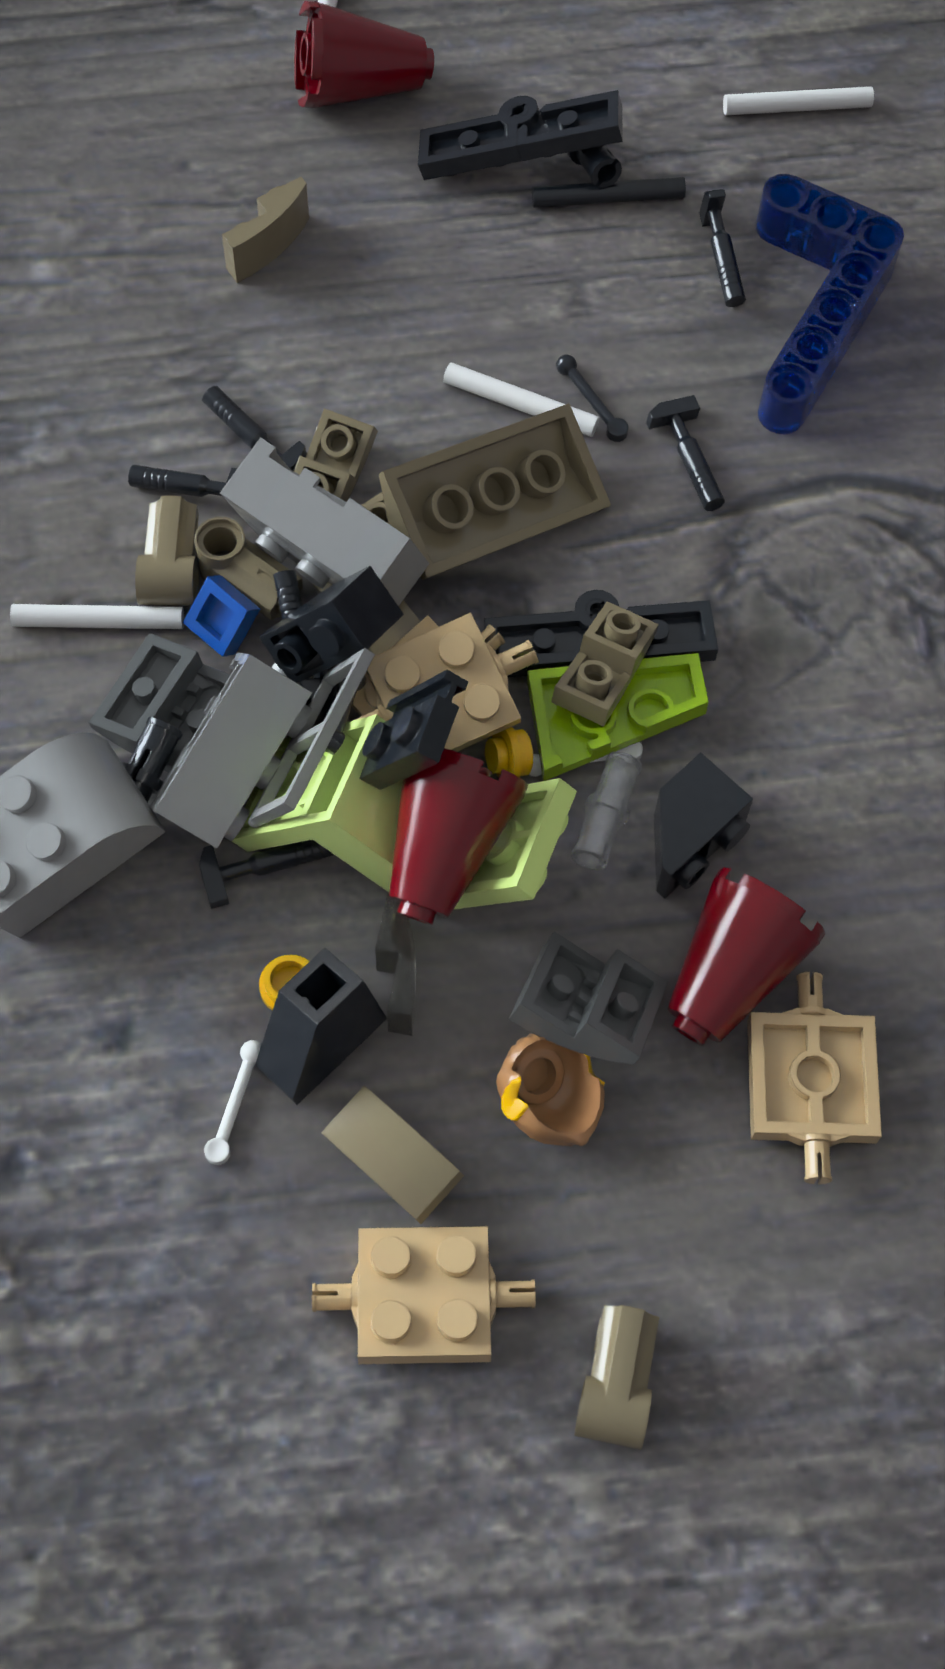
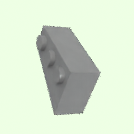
(317, 528)
(232, 751)

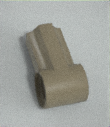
(169, 566)
(244, 567)
(616, 1394)

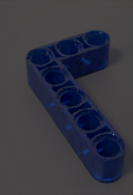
(861, 255)

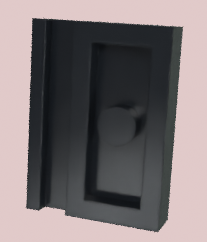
(415, 733)

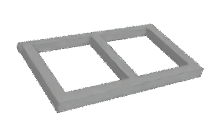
(314, 739)

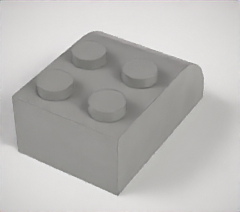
(65, 826)

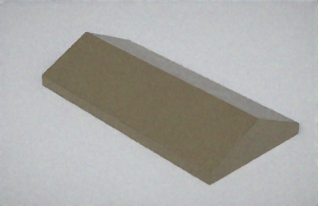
(494, 490)

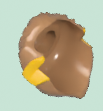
(550, 1092)

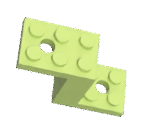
(362, 822)

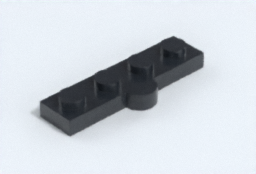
(521, 134)
(559, 635)

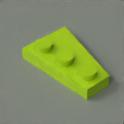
(658, 698)

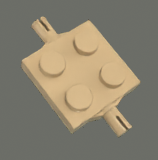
(460, 648)
(813, 1078)
(423, 1295)

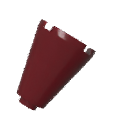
(355, 58)
(446, 832)
(737, 956)

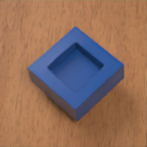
(221, 615)

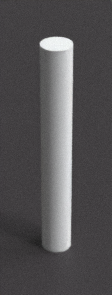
(798, 100)
(512, 395)
(97, 616)

